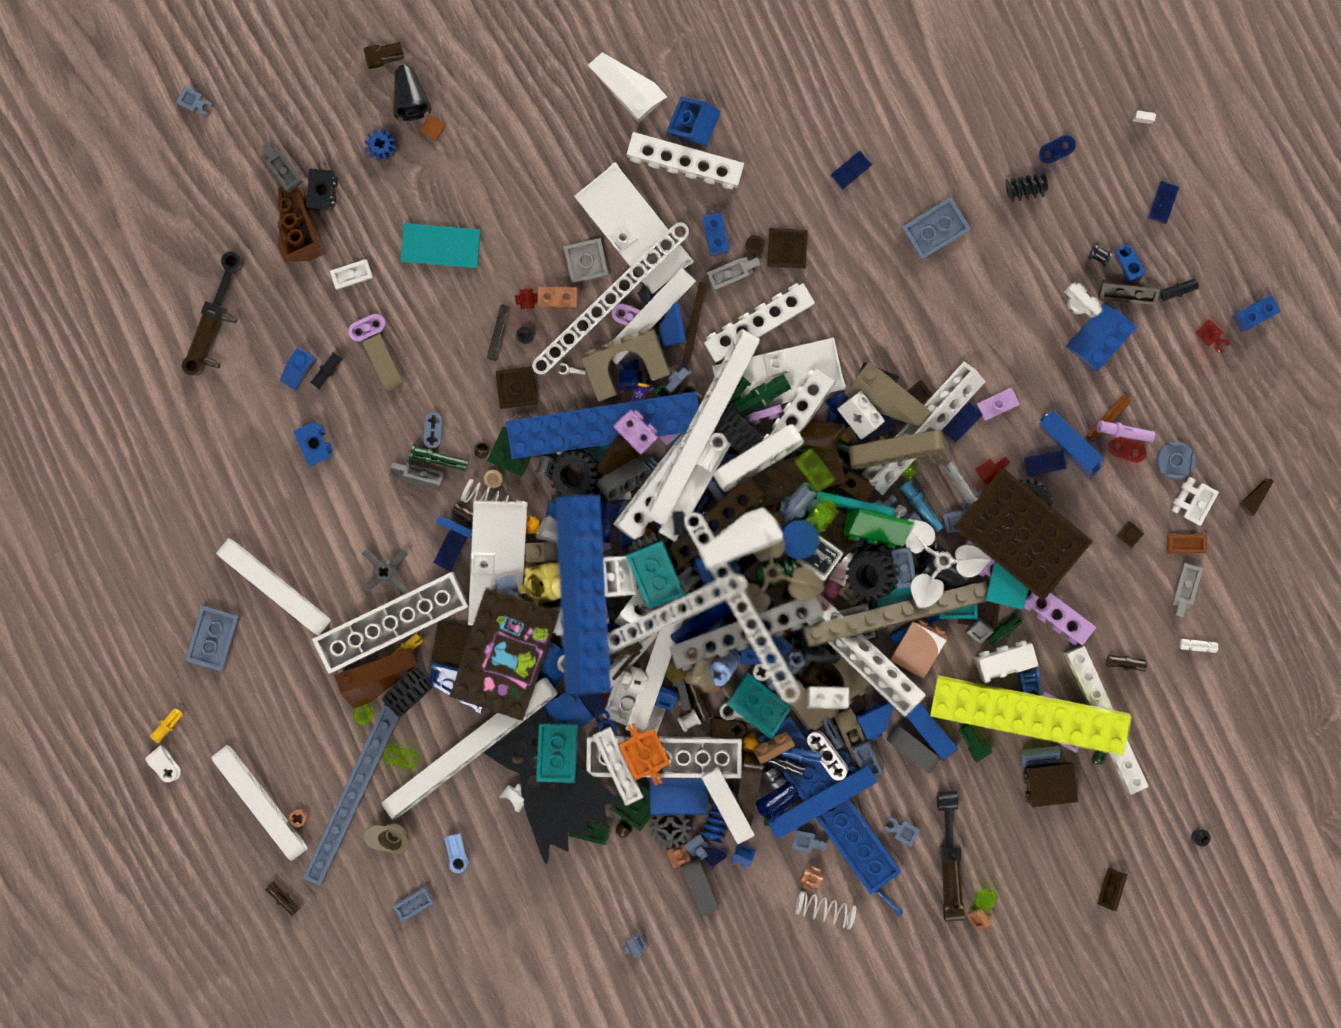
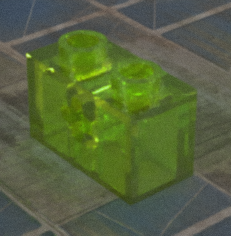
(822, 515)

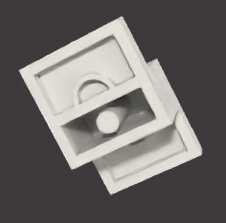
(618, 577)

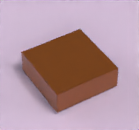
(432, 128)

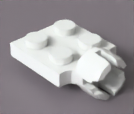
(1081, 302)

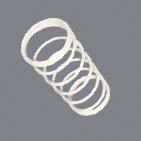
(468, 487)
(849, 919)

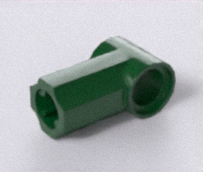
(976, 744)

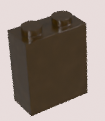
(1050, 784)

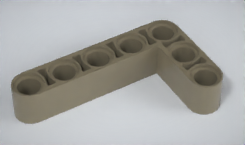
(900, 449)

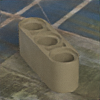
(383, 362)

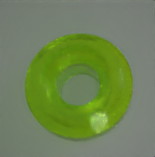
(358, 719)

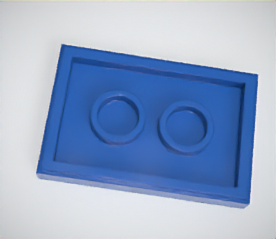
(678, 796)

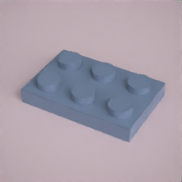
(936, 228)
(212, 638)

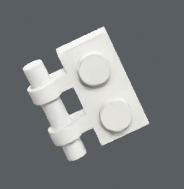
(1200, 503)

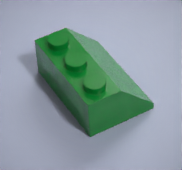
(877, 528)

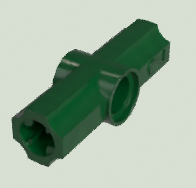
(762, 395)

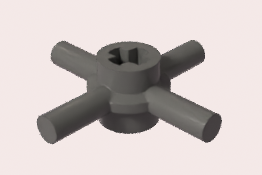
(391, 565)

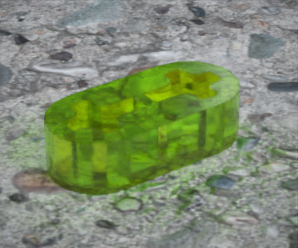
(399, 761)

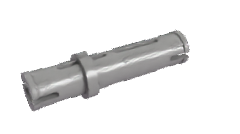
(960, 482)

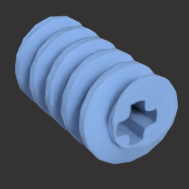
(723, 667)

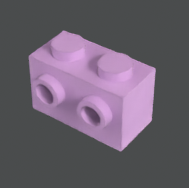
(636, 431)

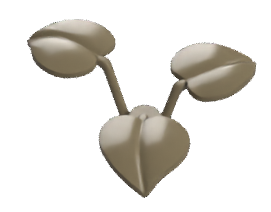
(803, 585)
(702, 676)

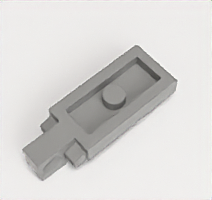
(732, 272)
(1186, 588)

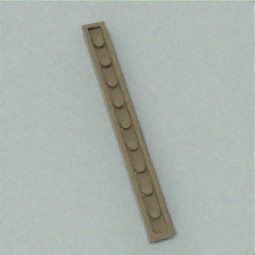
(893, 615)

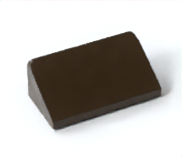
(819, 677)

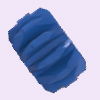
(375, 150)

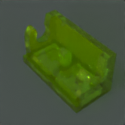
(815, 470)

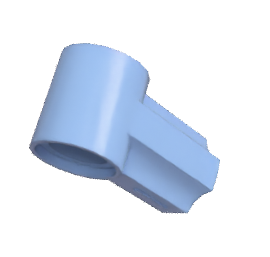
(456, 851)

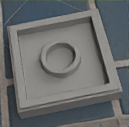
(586, 261)

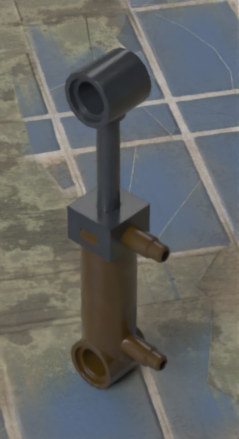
(210, 320)
(951, 861)

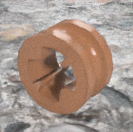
(297, 812)

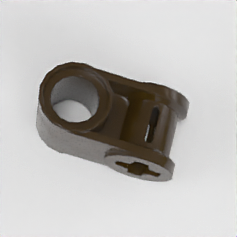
(724, 728)

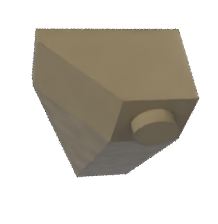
(888, 396)

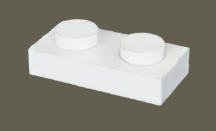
(351, 274)

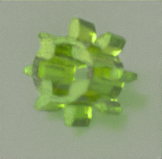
(985, 899)

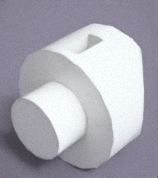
(631, 680)
(514, 796)

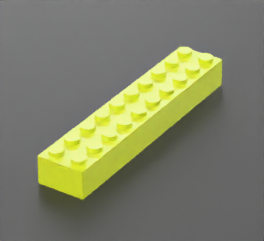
(1031, 715)

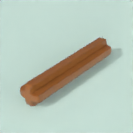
(1110, 416)

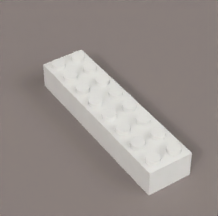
(391, 622)
(687, 756)

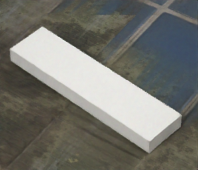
(617, 766)
(728, 805)

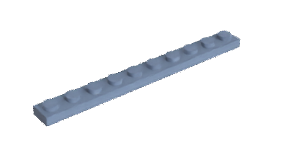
(351, 796)

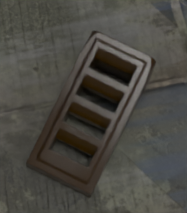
(1253, 500)

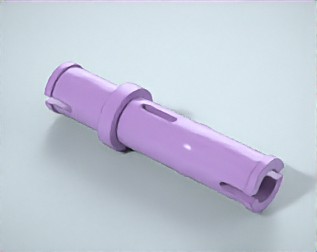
(1117, 429)

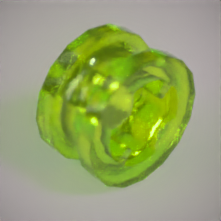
(909, 472)

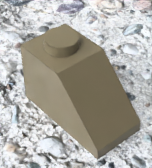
(541, 552)
(849, 728)

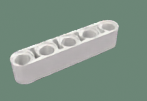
(758, 458)

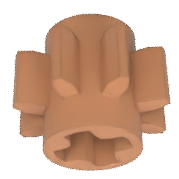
(811, 878)

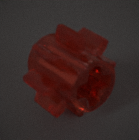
(526, 299)

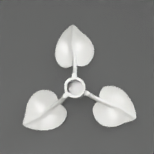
(927, 589)

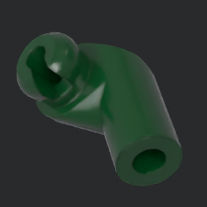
(1099, 758)

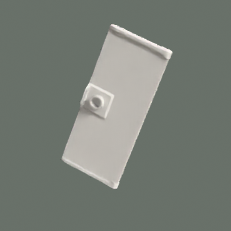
(631, 225)
(795, 365)
(495, 547)

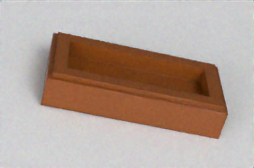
(1186, 543)

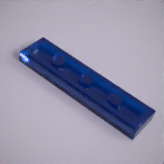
(701, 622)

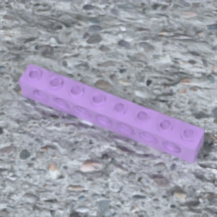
(1083, 627)

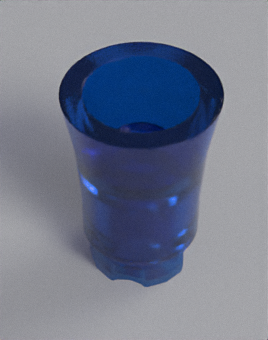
(608, 516)
(777, 801)

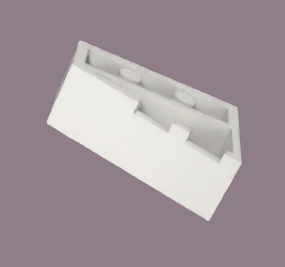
(1005, 660)

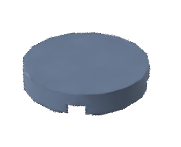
(1176, 460)

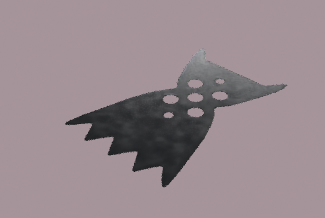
(548, 811)

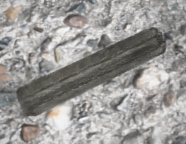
(498, 333)

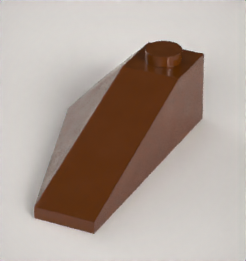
(297, 231)
(370, 680)

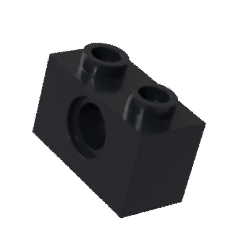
(317, 179)

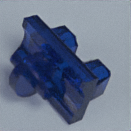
(834, 403)

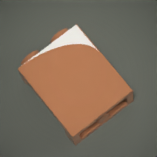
(919, 647)

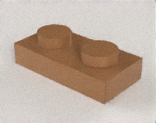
(774, 747)

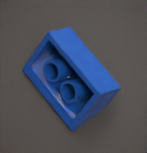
(1101, 337)

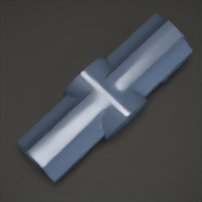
(795, 506)
(794, 663)

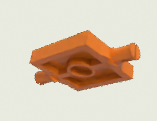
(644, 754)

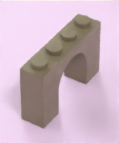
(645, 345)
(813, 717)

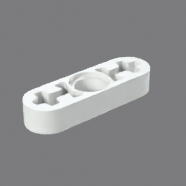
(826, 763)

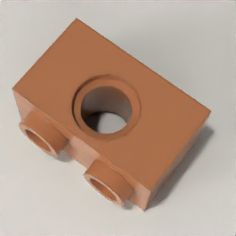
(558, 297)

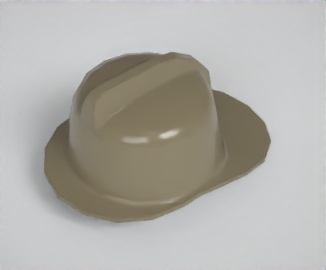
(387, 838)

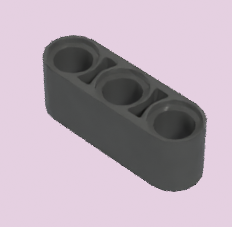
(623, 479)
(913, 749)
(700, 887)

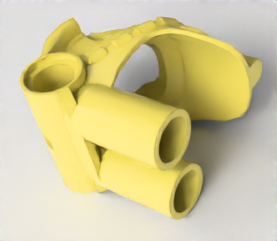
(549, 575)

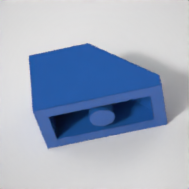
(297, 368)

